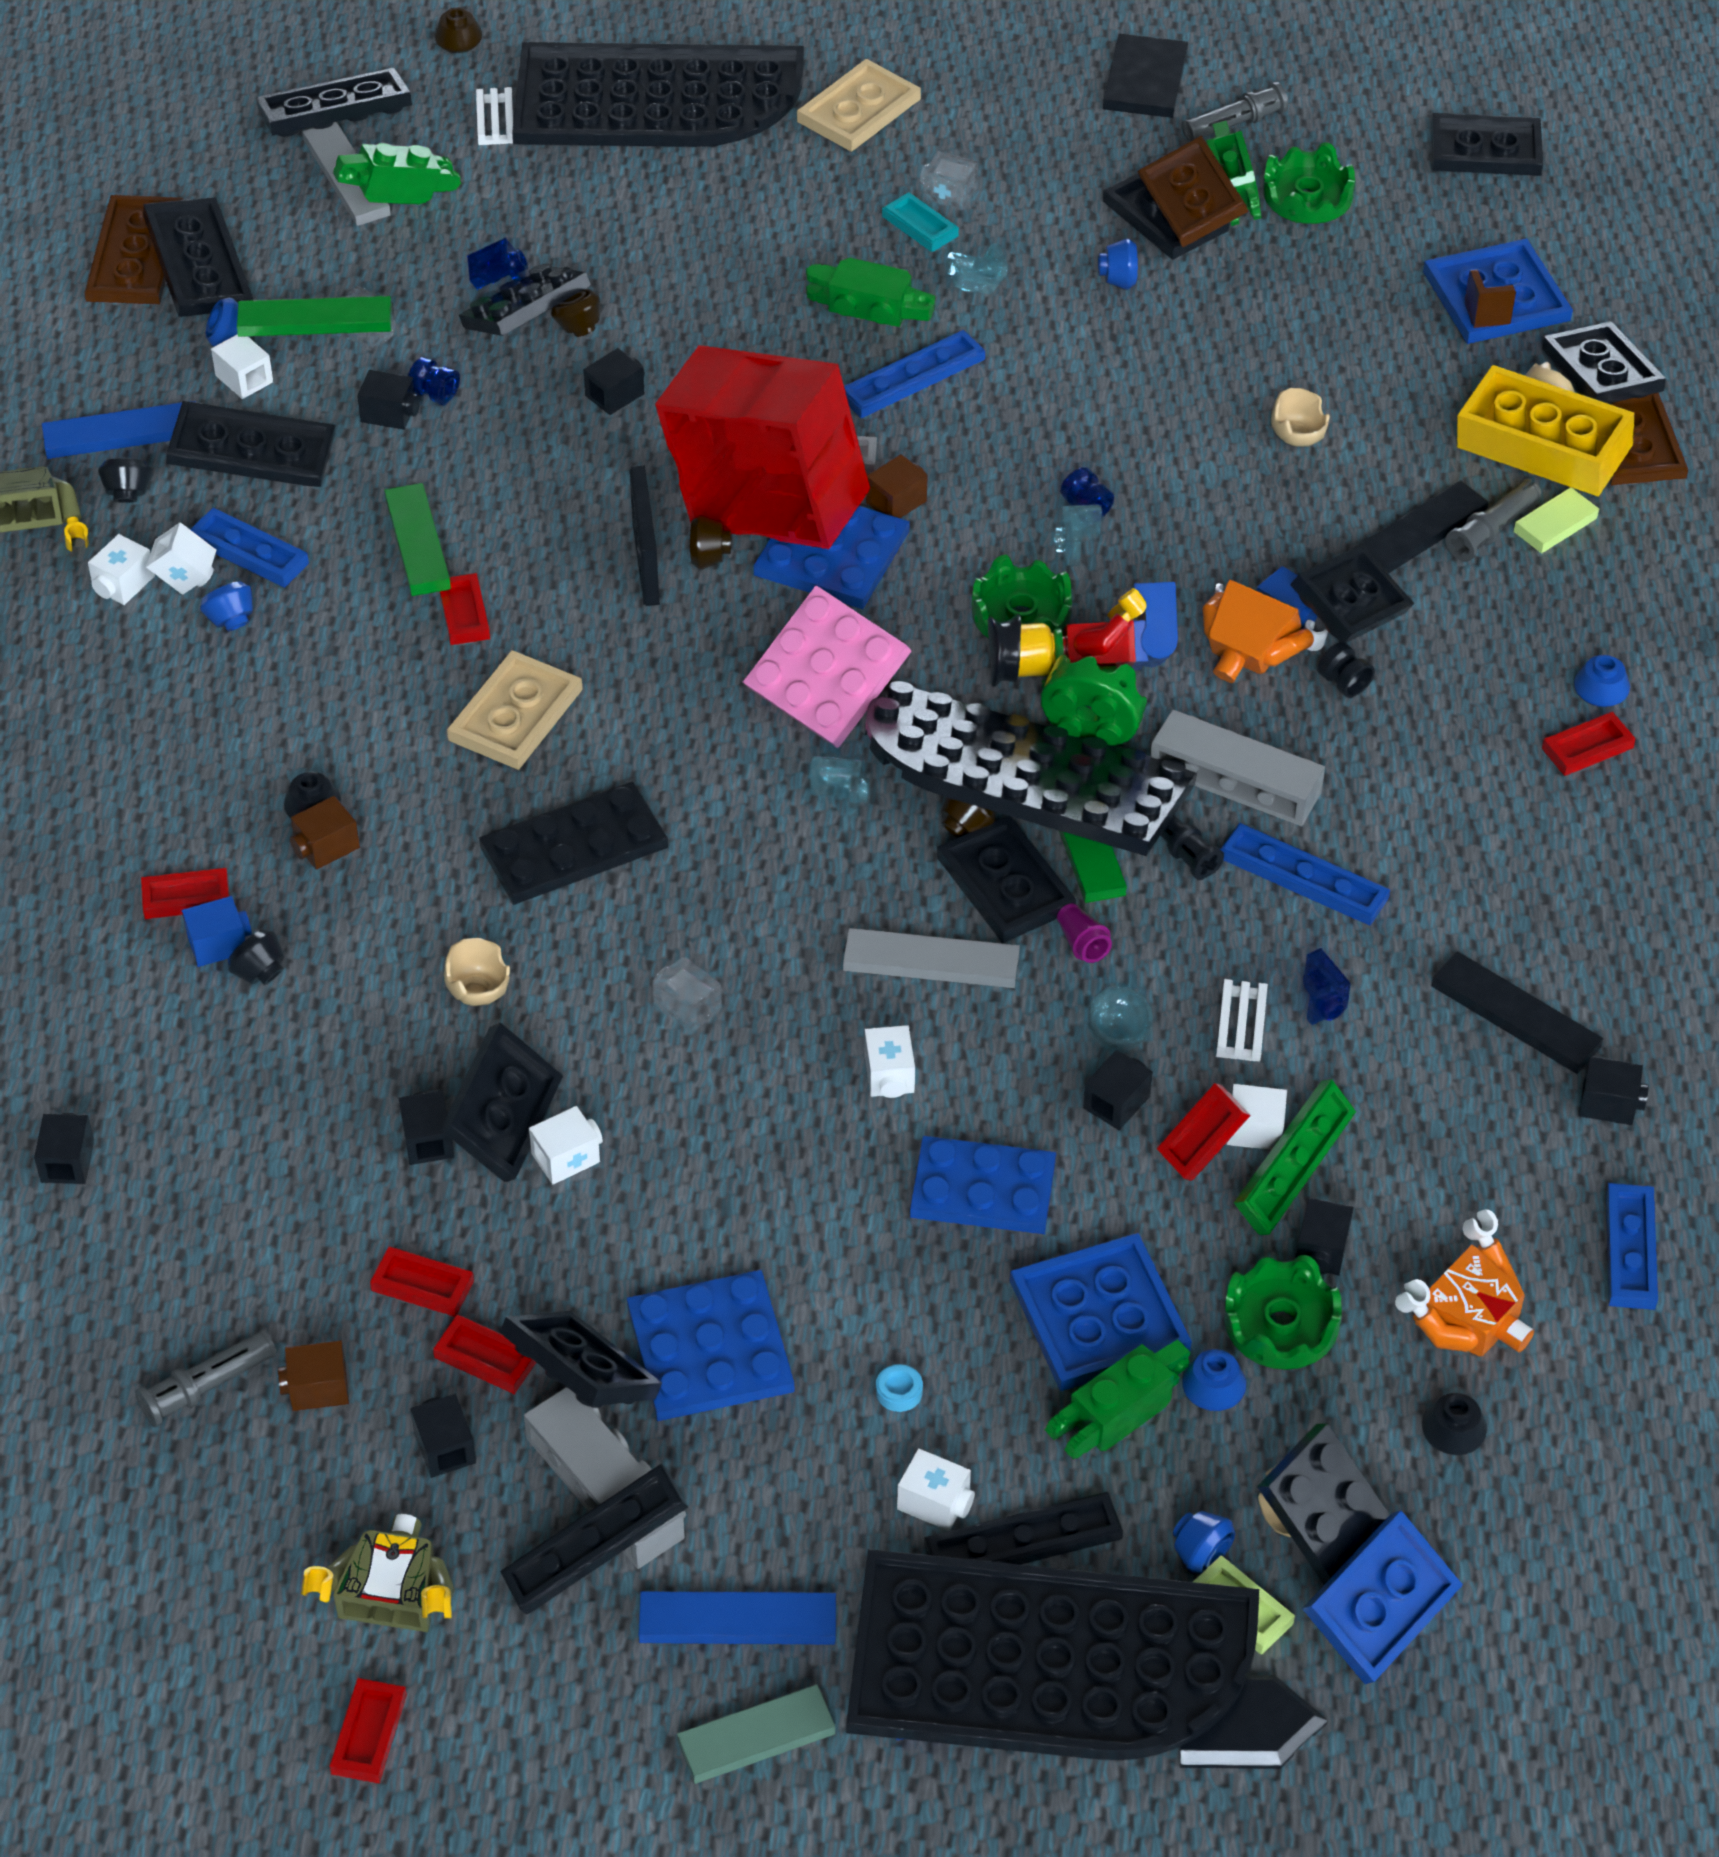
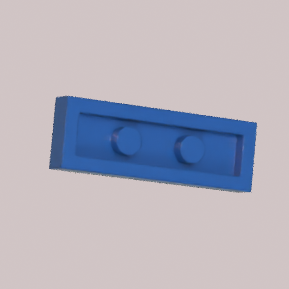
(251, 547)
(1631, 1246)

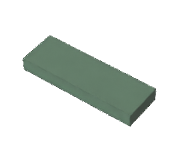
(756, 1734)

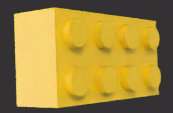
(1545, 430)

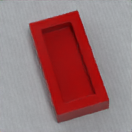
(464, 610)
(1588, 743)
(172, 893)
(1203, 1132)
(422, 1281)
(483, 1354)
(368, 1730)

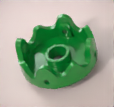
(1317, 171)
(1029, 586)
(1112, 698)
(1287, 1288)

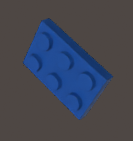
(983, 1185)
(1382, 1597)

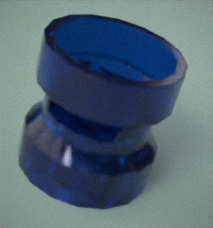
(435, 381)
(1083, 488)

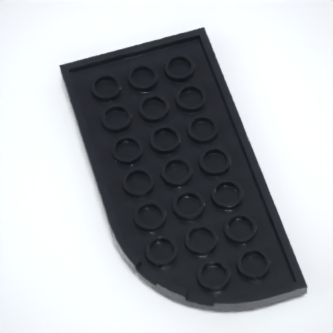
(652, 93)
(1026, 768)
(1045, 1657)

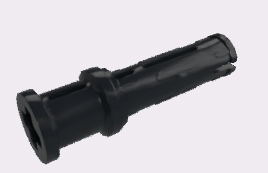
(1187, 843)

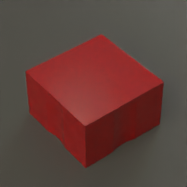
(764, 444)

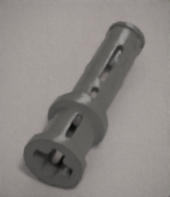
(1249, 108)
(1484, 527)
(187, 1385)

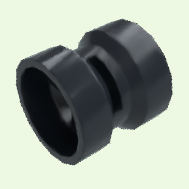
(1346, 670)

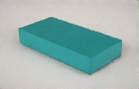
(920, 222)

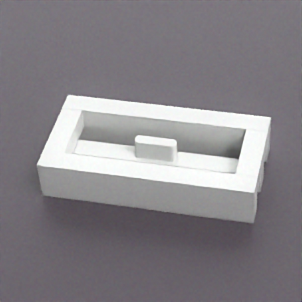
(494, 98)
(1244, 992)

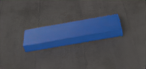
(913, 373)
(110, 430)
(1305, 874)
(737, 1618)

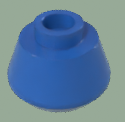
(1119, 264)
(222, 321)
(228, 605)
(1602, 681)
(1214, 1381)
(1202, 1539)

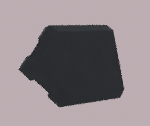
(1257, 1731)

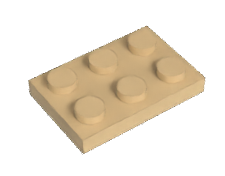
(858, 105)
(515, 709)

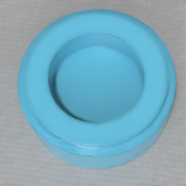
(899, 1387)

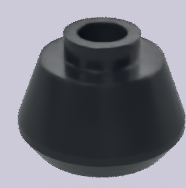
(125, 478)
(308, 791)
(257, 958)
(1454, 1424)

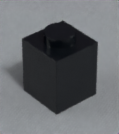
(614, 381)
(387, 399)
(1117, 1089)
(1612, 1091)
(421, 1121)
(64, 1148)
(1325, 1234)
(443, 1435)

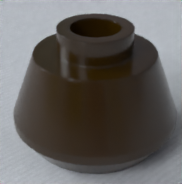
(457, 31)
(578, 313)
(708, 542)
(964, 818)

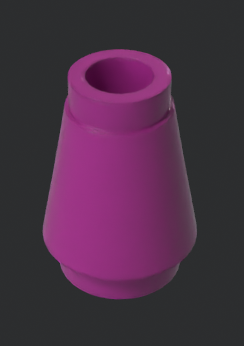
(1085, 935)

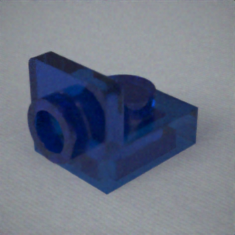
(495, 263)
(1326, 987)

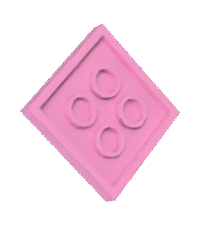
(827, 666)

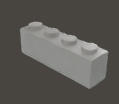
(1241, 767)
(594, 1463)

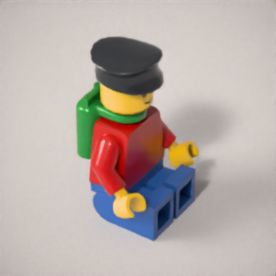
(1148, 642)

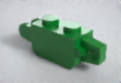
(1234, 159)
(397, 173)
(869, 292)
(1120, 1398)

